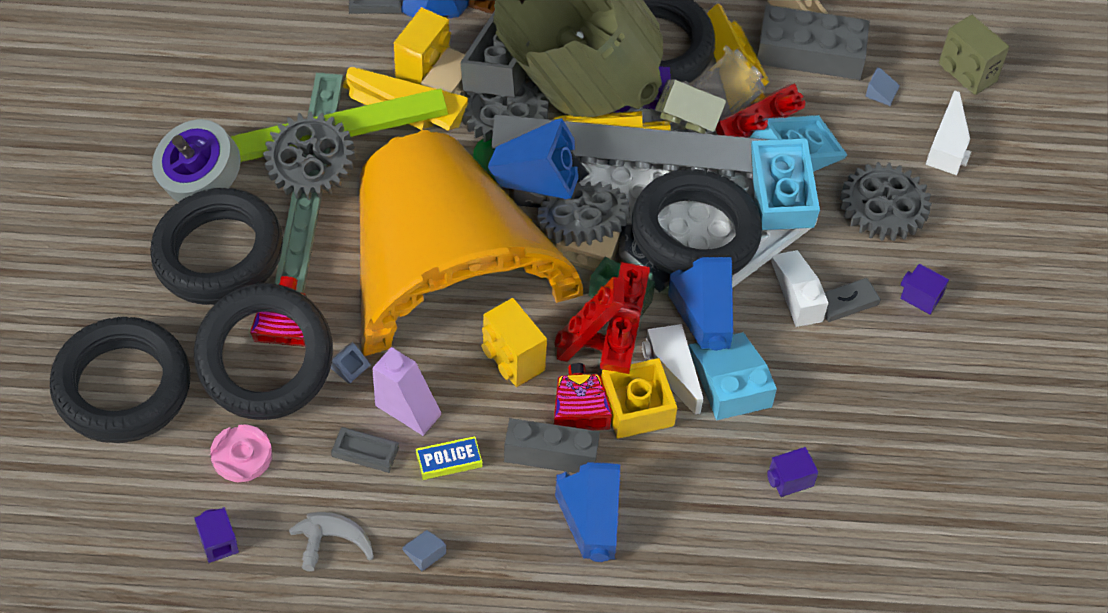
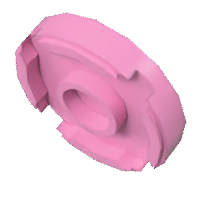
(241, 453)

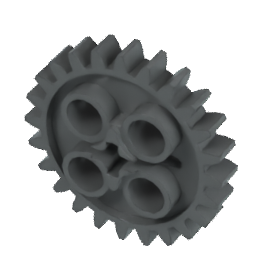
(481, 108)
(323, 136)
(885, 201)
(585, 216)

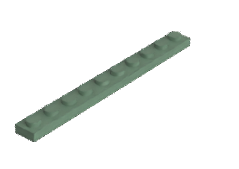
(303, 212)

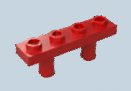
(750, 118)
(584, 327)
(622, 334)

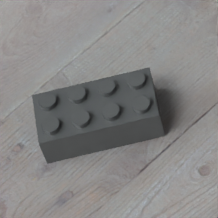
(813, 42)
(490, 66)

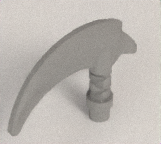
(329, 524)

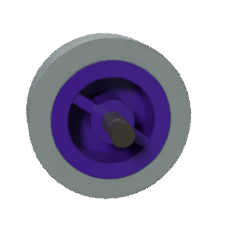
(195, 159)

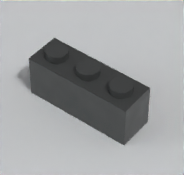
(549, 445)

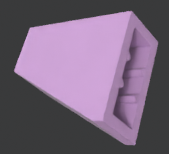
(404, 392)

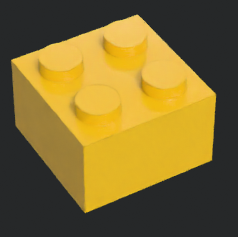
(420, 45)
(514, 342)
(640, 399)

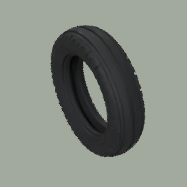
(701, 33)
(699, 187)
(199, 210)
(235, 307)
(129, 423)

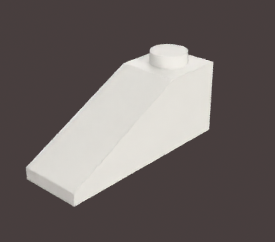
(952, 139)
(800, 288)
(673, 350)

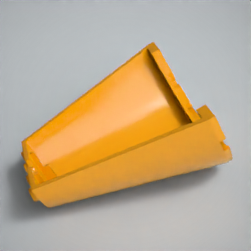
(436, 221)

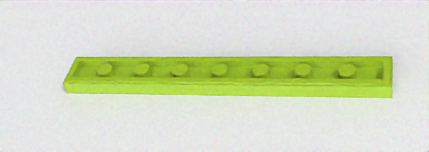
(357, 120)

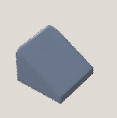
(882, 87)
(349, 363)
(425, 550)

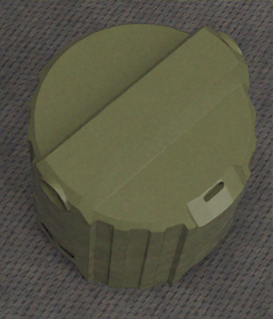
(585, 52)

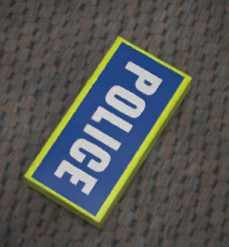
(449, 458)

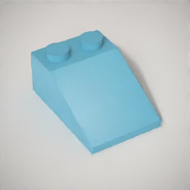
(822, 144)
(784, 184)
(734, 378)

